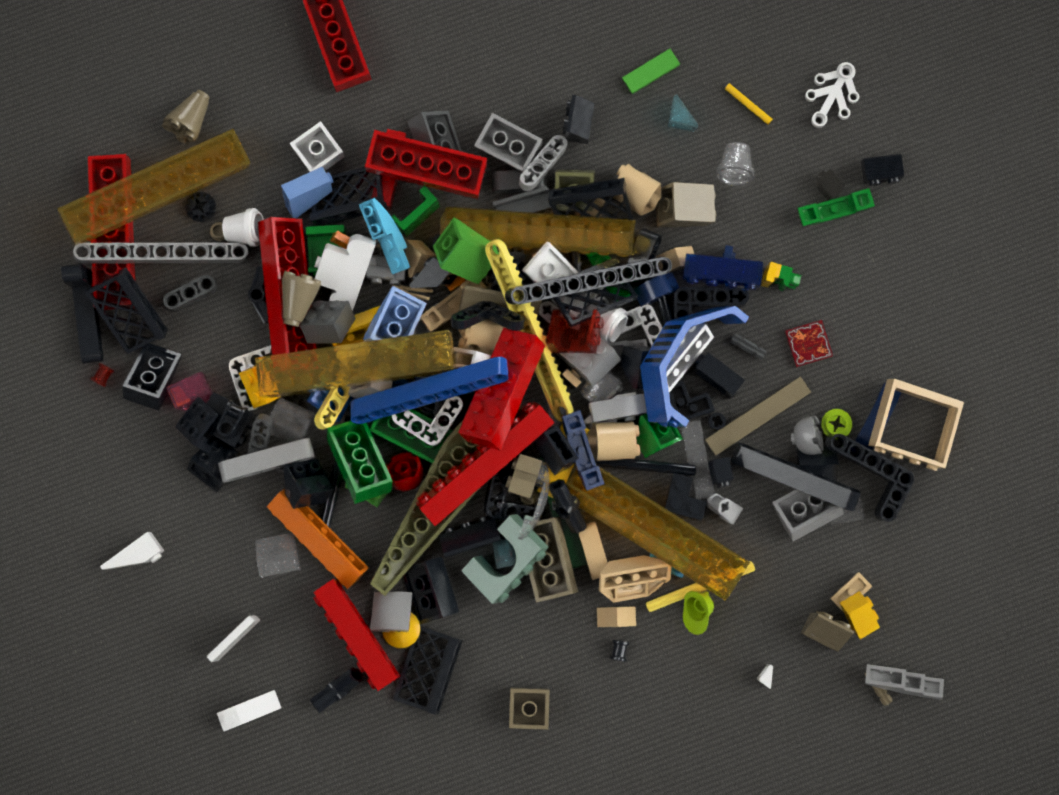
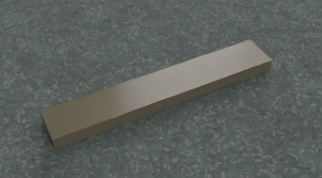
(757, 416)

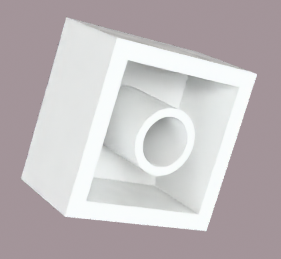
(317, 148)

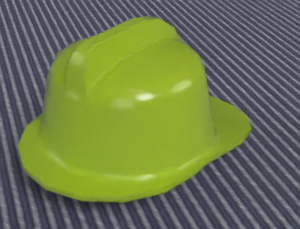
(697, 611)

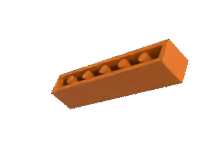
(319, 540)

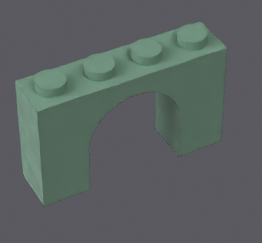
(528, 551)

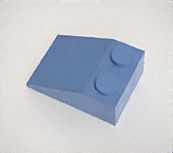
(395, 316)

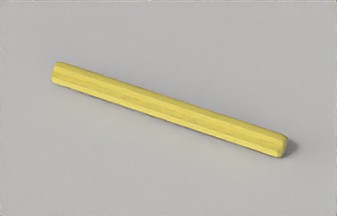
(680, 594)

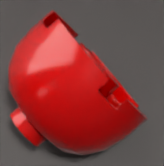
(405, 471)

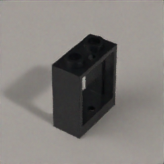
(718, 375)

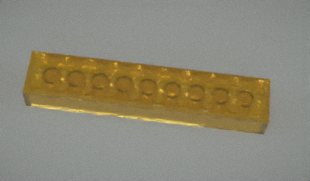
(153, 187)
(535, 229)
(355, 364)
(661, 533)

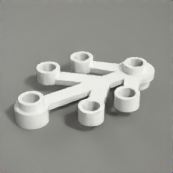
(834, 92)

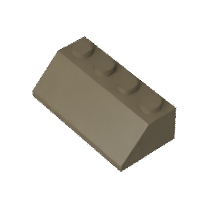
(473, 295)

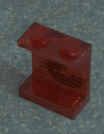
(575, 339)

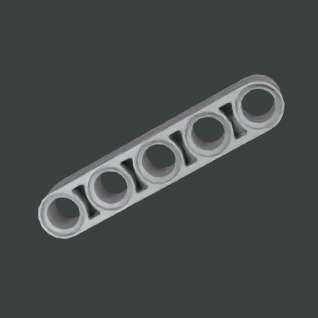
(266, 460)

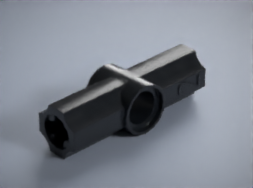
(567, 506)

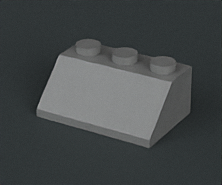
(508, 143)
(804, 513)

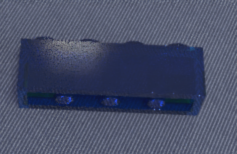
(722, 271)

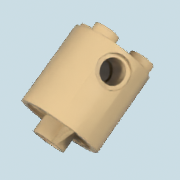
(641, 189)
(481, 337)
(614, 440)

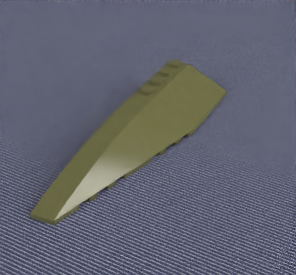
(416, 529)

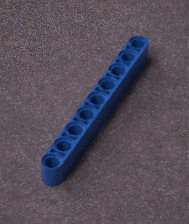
(429, 390)

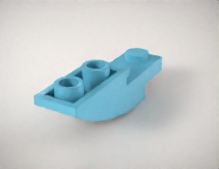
(388, 234)

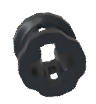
(619, 650)

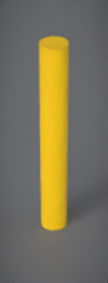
(749, 104)

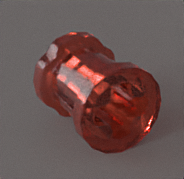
(102, 375)

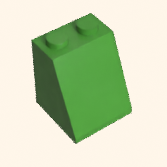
(463, 252)

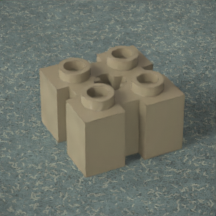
(524, 476)

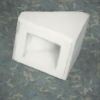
(765, 676)

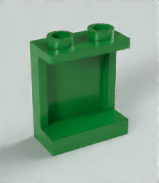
(420, 214)
(317, 239)

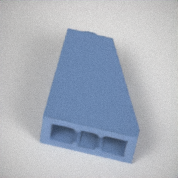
(306, 191)

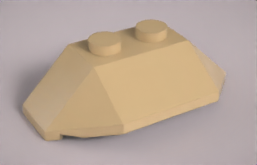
(633, 577)

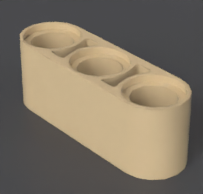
(593, 549)

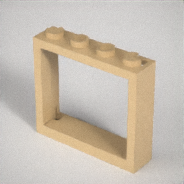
(955, 407)

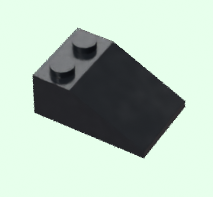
(151, 376)

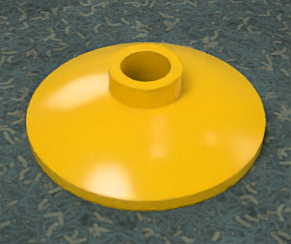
(404, 639)

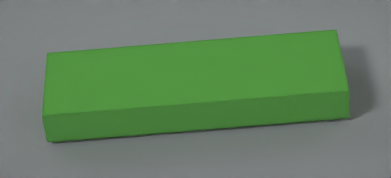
(651, 71)

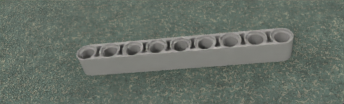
(151, 257)

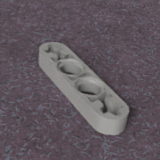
(545, 164)

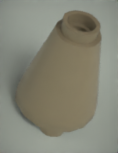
(187, 117)
(297, 296)

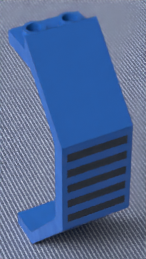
(662, 351)

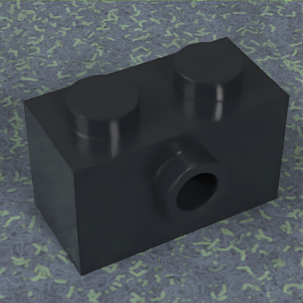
(556, 450)

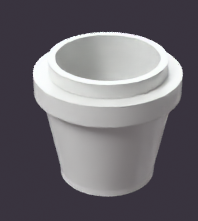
(243, 227)
(613, 323)

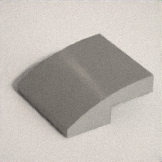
(391, 612)

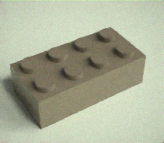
(554, 573)

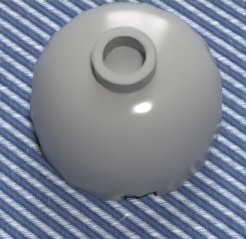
(807, 436)

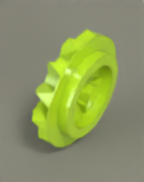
(831, 416)

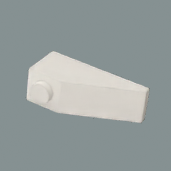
(139, 552)
(249, 710)

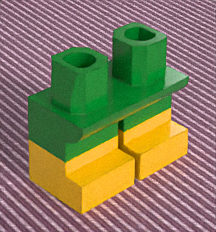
(780, 275)

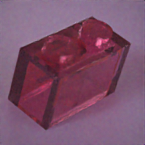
(187, 390)

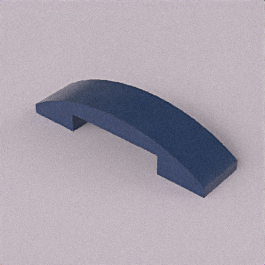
(865, 433)
(576, 436)

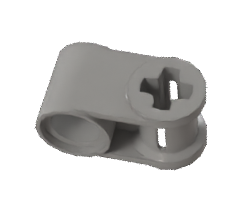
(724, 508)

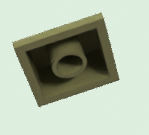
(569, 178)

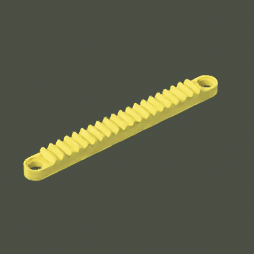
(546, 369)

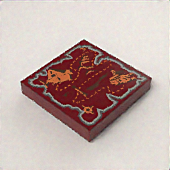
(808, 343)

